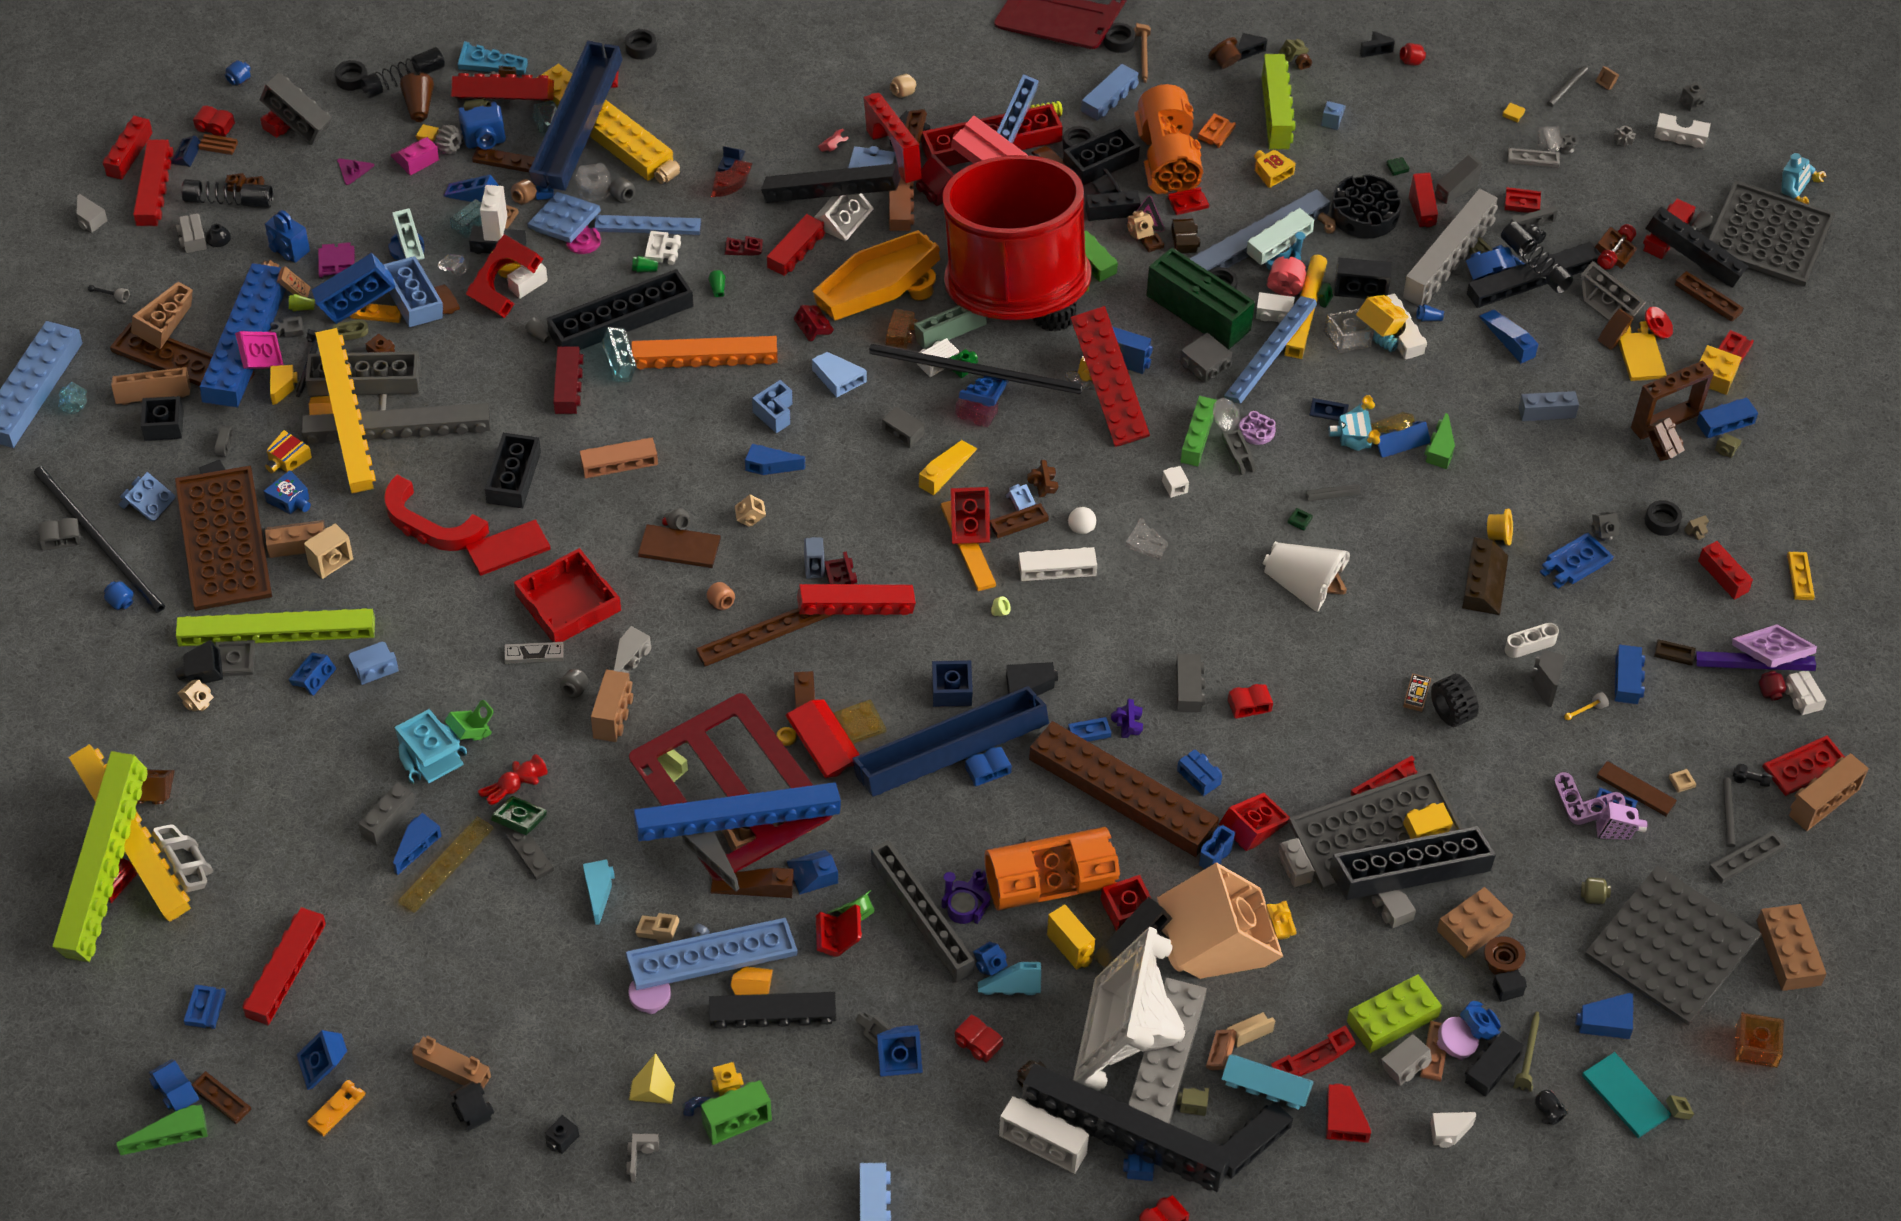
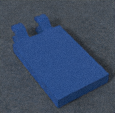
(1576, 560)

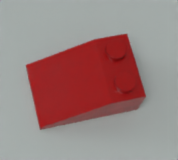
(970, 515)
(1254, 820)

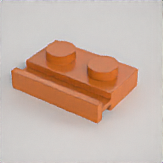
(1216, 130)

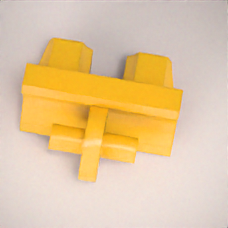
(1281, 920)

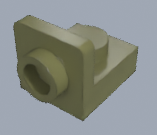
(1727, 445)

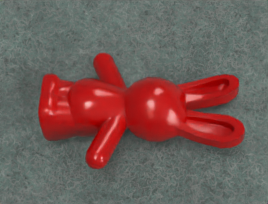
(511, 781)

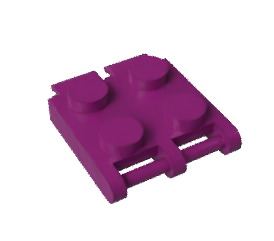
(335, 259)

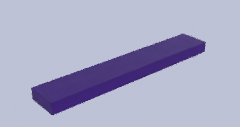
(1744, 660)

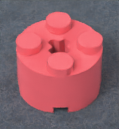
(1287, 276)

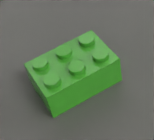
(736, 1112)

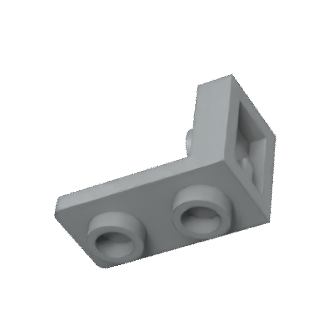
(640, 1142)

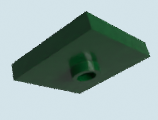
(519, 815)

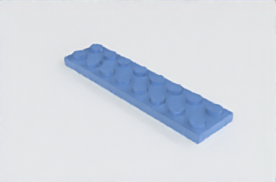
(711, 953)

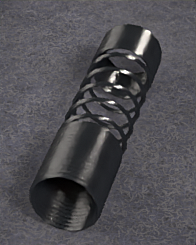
(424, 62)
(250, 194)
(1522, 244)

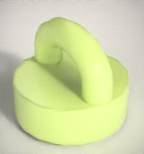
(1000, 606)

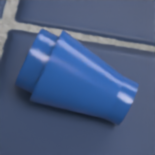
(1428, 313)

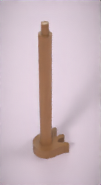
(1143, 31)

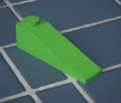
(175, 1128)

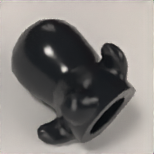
(1551, 1106)

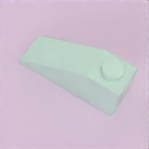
(407, 234)

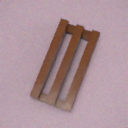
(219, 144)

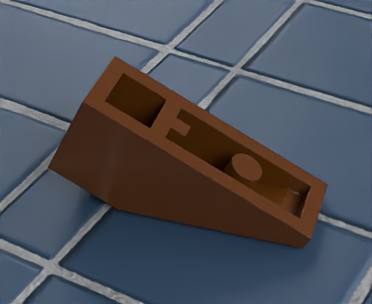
(804, 687)

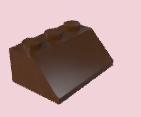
(157, 786)

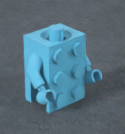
(428, 747)

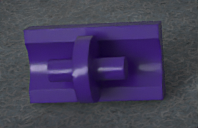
(1126, 718)

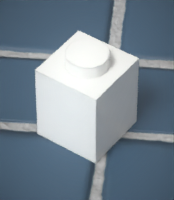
(1175, 481)

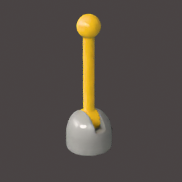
(1598, 701)

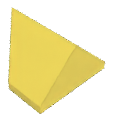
(652, 1083)

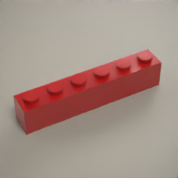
(502, 87)
(152, 183)
(855, 599)
(284, 966)

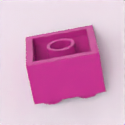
(417, 155)

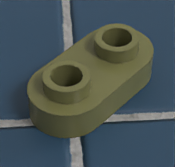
(352, 329)

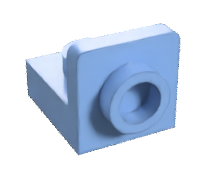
(1020, 497)

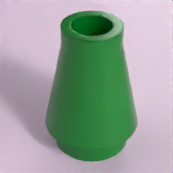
(643, 264)
(717, 282)

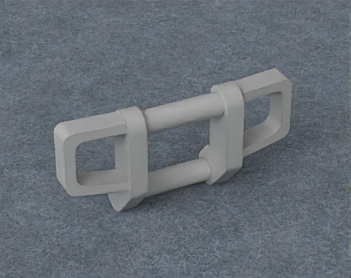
(189, 844)

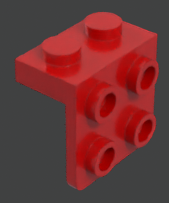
(838, 933)

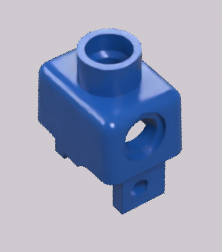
(482, 126)

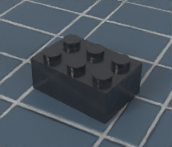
(1362, 278)

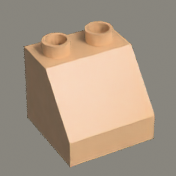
(1218, 924)

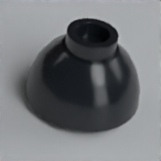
(218, 236)

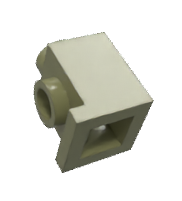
(1193, 1101)

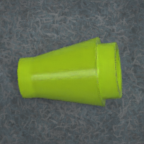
(300, 303)

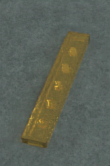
(445, 864)

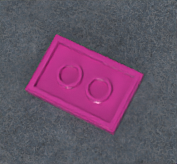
(259, 349)

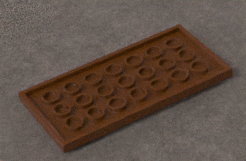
(223, 538)

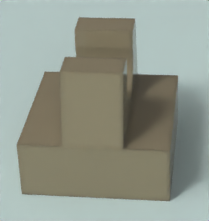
(1697, 527)

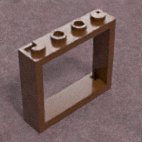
(1697, 375)

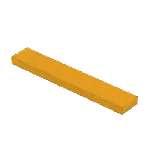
(973, 557)

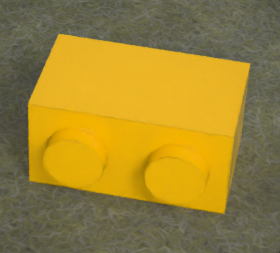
(1427, 821)

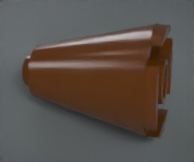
(417, 94)

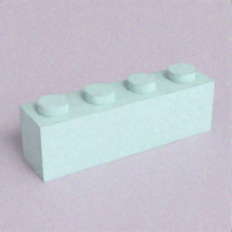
(1279, 236)

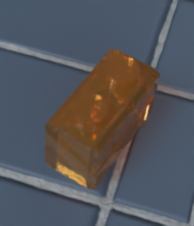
(900, 328)

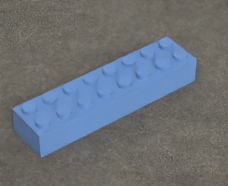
(35, 378)

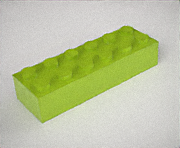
(1277, 101)

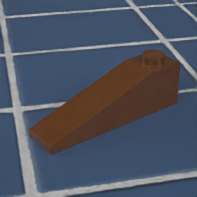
(759, 882)

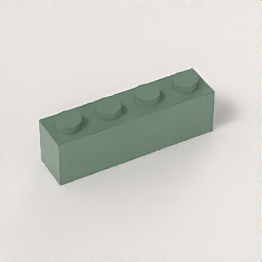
(946, 325)

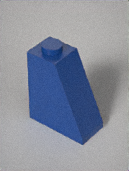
(1607, 1017)

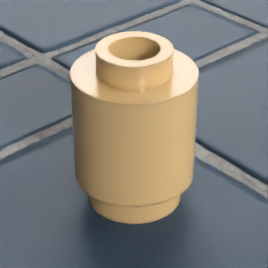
(667, 171)

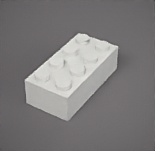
(1043, 1134)

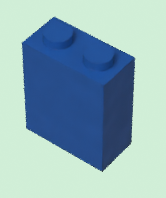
(1134, 349)

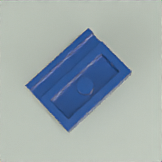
(204, 1006)

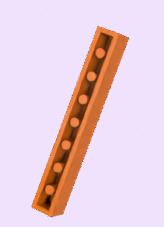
(705, 352)

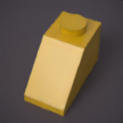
(282, 382)

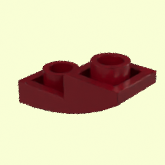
(748, 246)

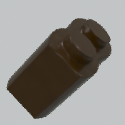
(1185, 235)

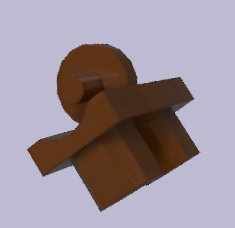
(1041, 479)

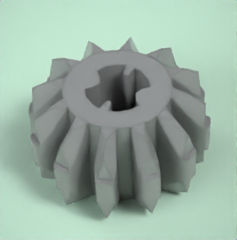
(449, 139)

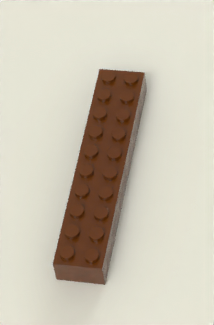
(1123, 788)

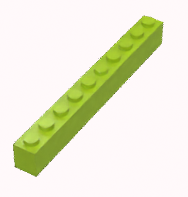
(276, 627)

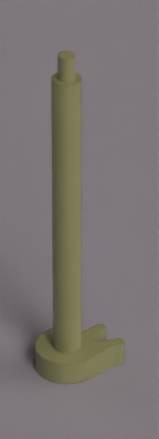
(1523, 1079)

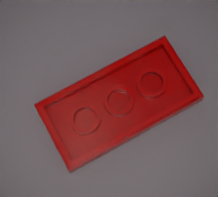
(508, 547)
(1803, 764)

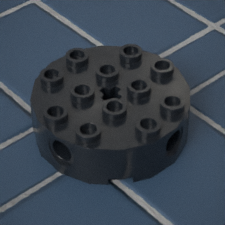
(1366, 206)

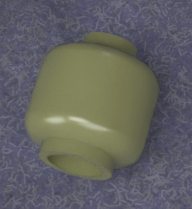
(1595, 890)

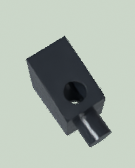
(202, 664)

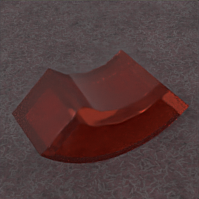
(731, 180)

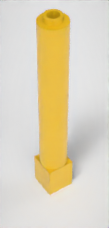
(1310, 289)

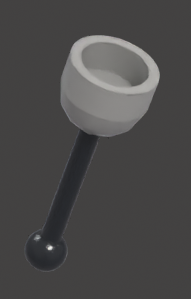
(118, 294)

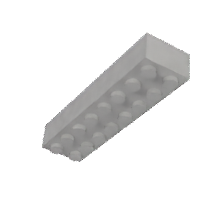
(1450, 248)
(1164, 1068)

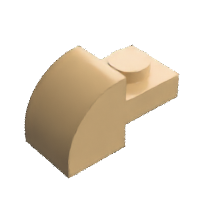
(659, 928)

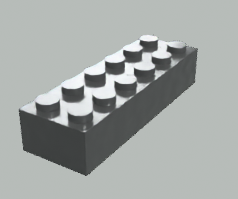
(370, 373)

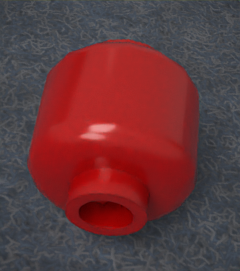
(1412, 54)

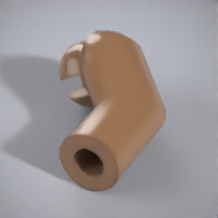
(1329, 223)

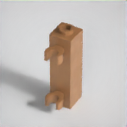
(450, 1063)

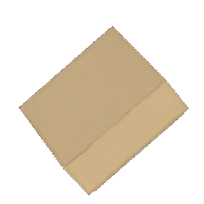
(1682, 780)

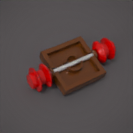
(1616, 247)

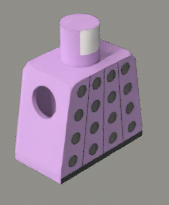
(1619, 822)

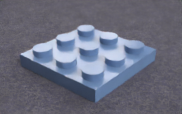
(564, 217)

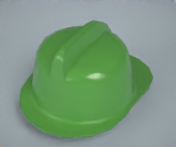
(863, 901)

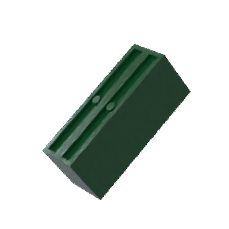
(1200, 298)

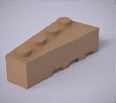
(162, 315)

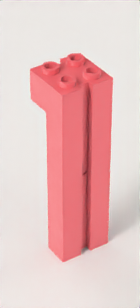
(981, 142)

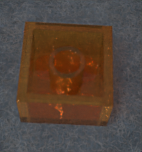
(1759, 1040)

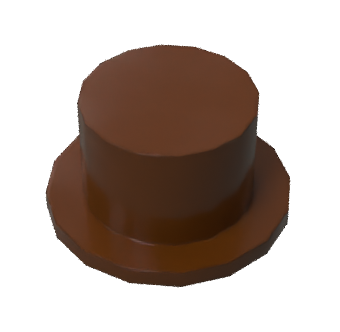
(1225, 53)
(1504, 954)

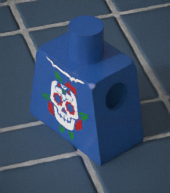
(288, 494)

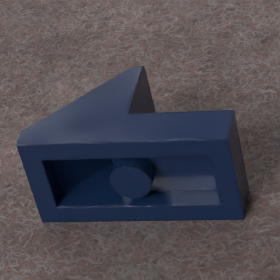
(729, 156)

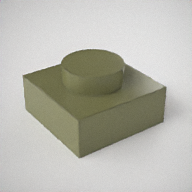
(1679, 1107)

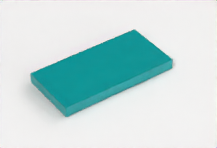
(1626, 1095)

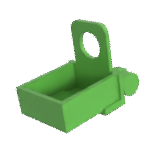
(470, 724)

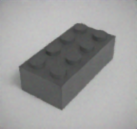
(295, 108)

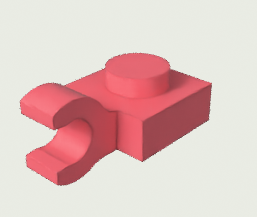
(831, 142)

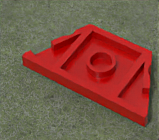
(1399, 771)

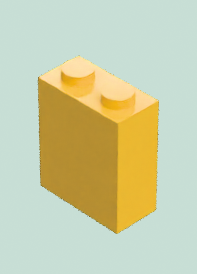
(1071, 937)

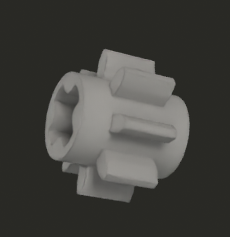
(1624, 136)

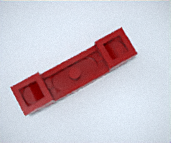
(1317, 1055)

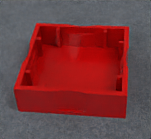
(567, 596)

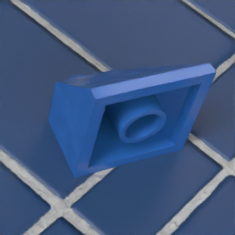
(814, 871)
(900, 1051)
(321, 1056)

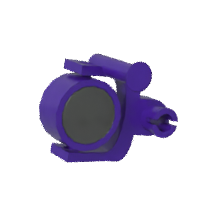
(962, 897)

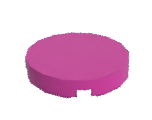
(585, 242)

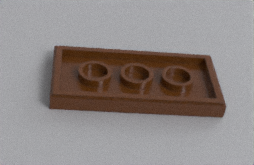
(679, 546)

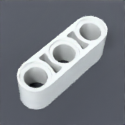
(1531, 640)

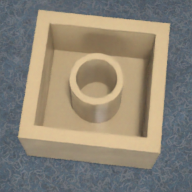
(328, 550)

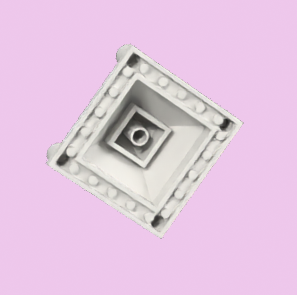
(1127, 1011)

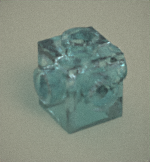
(72, 398)

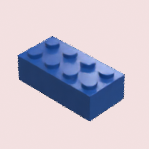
(353, 288)

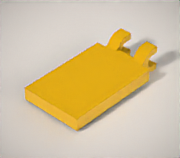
(1641, 354)

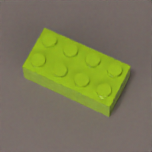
(1394, 1013)

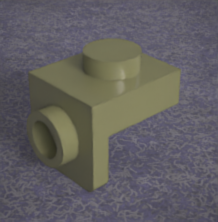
(1292, 48)

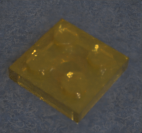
(861, 721)

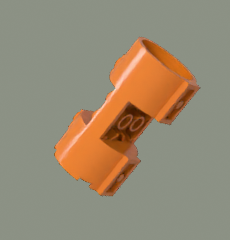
(1165, 124)
(1051, 868)

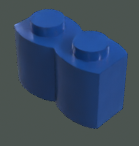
(988, 766)
(1217, 847)

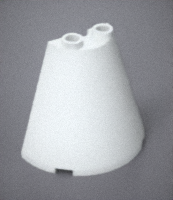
(1305, 570)

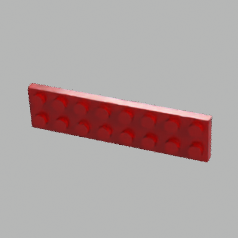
(1110, 376)

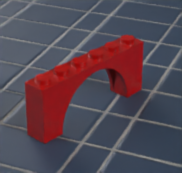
(883, 122)

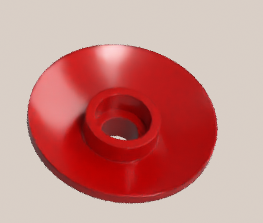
(1659, 322)

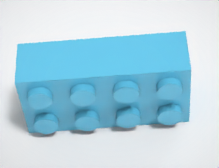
(1267, 1080)

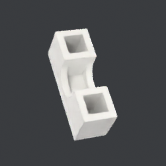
(1669, 130)

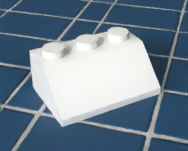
(844, 214)

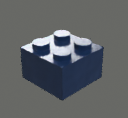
(952, 683)

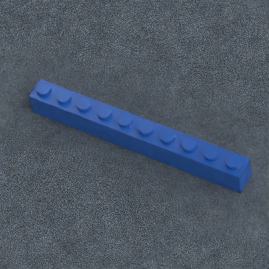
(737, 811)

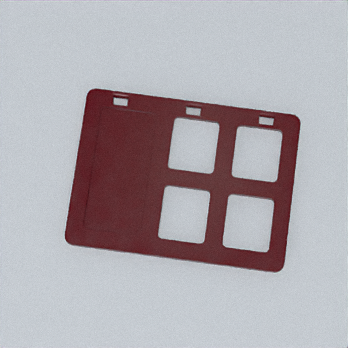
(1060, 20)

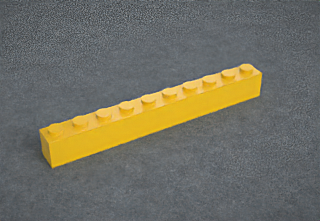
(344, 410)
(138, 846)

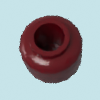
(1772, 685)

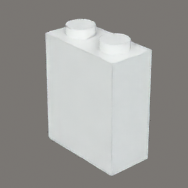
(493, 212)

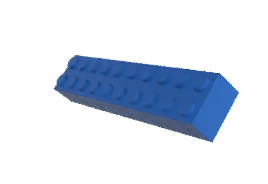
(252, 312)

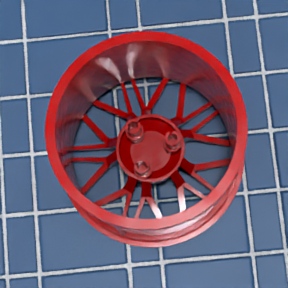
(1015, 237)

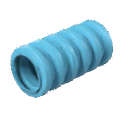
(1388, 342)

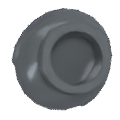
(677, 519)

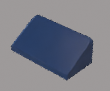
(186, 151)
(1327, 409)

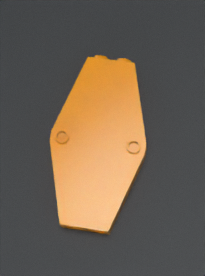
(876, 275)

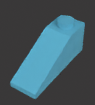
(599, 884)

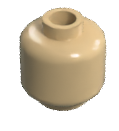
(903, 85)

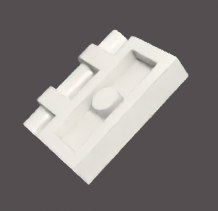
(657, 244)

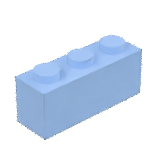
(873, 1192)

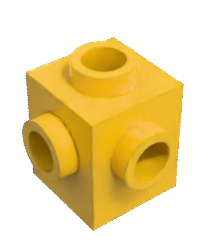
(726, 1079)

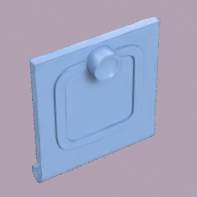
(862, 157)

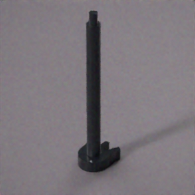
(311, 338)

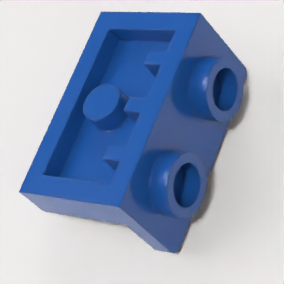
(313, 672)

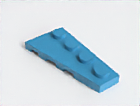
(485, 60)

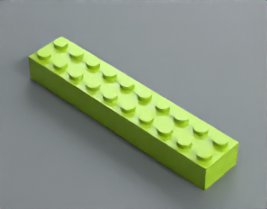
(100, 857)

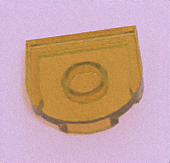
(1399, 421)

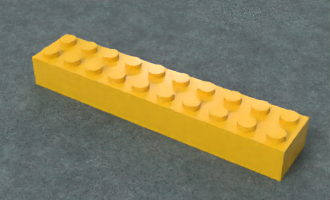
(619, 132)

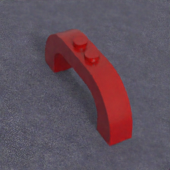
(425, 531)

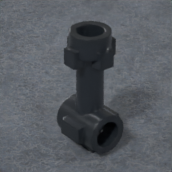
(1741, 774)

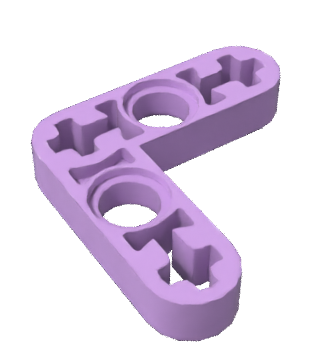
(1583, 808)

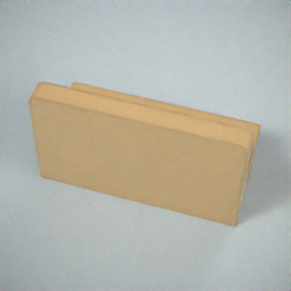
(1252, 1029)

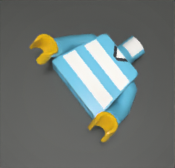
(1797, 175)
(1355, 427)

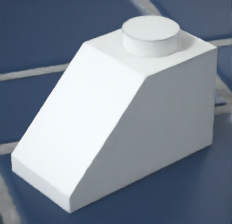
(1450, 1127)

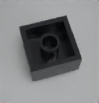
(162, 418)

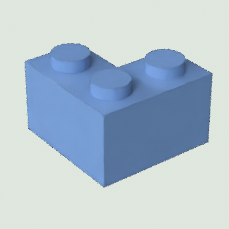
(773, 406)

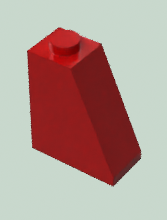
(1423, 200)
(1344, 1116)

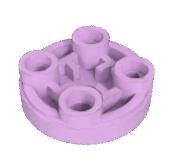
(1257, 428)
(649, 999)
(1456, 1038)

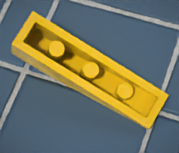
(944, 467)

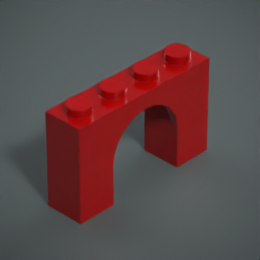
(506, 252)

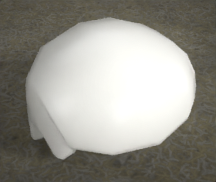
(1082, 520)

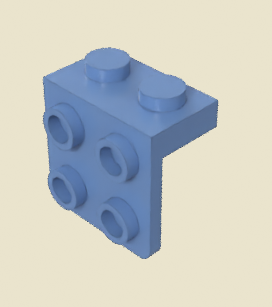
(147, 497)
(373, 662)

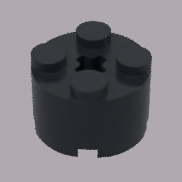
(471, 1106)

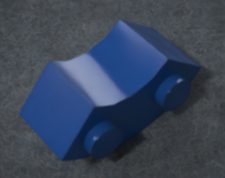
(1490, 262)
(173, 1085)

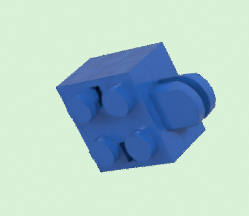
(287, 236)

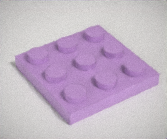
(1774, 645)

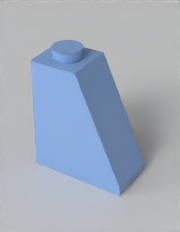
(838, 373)

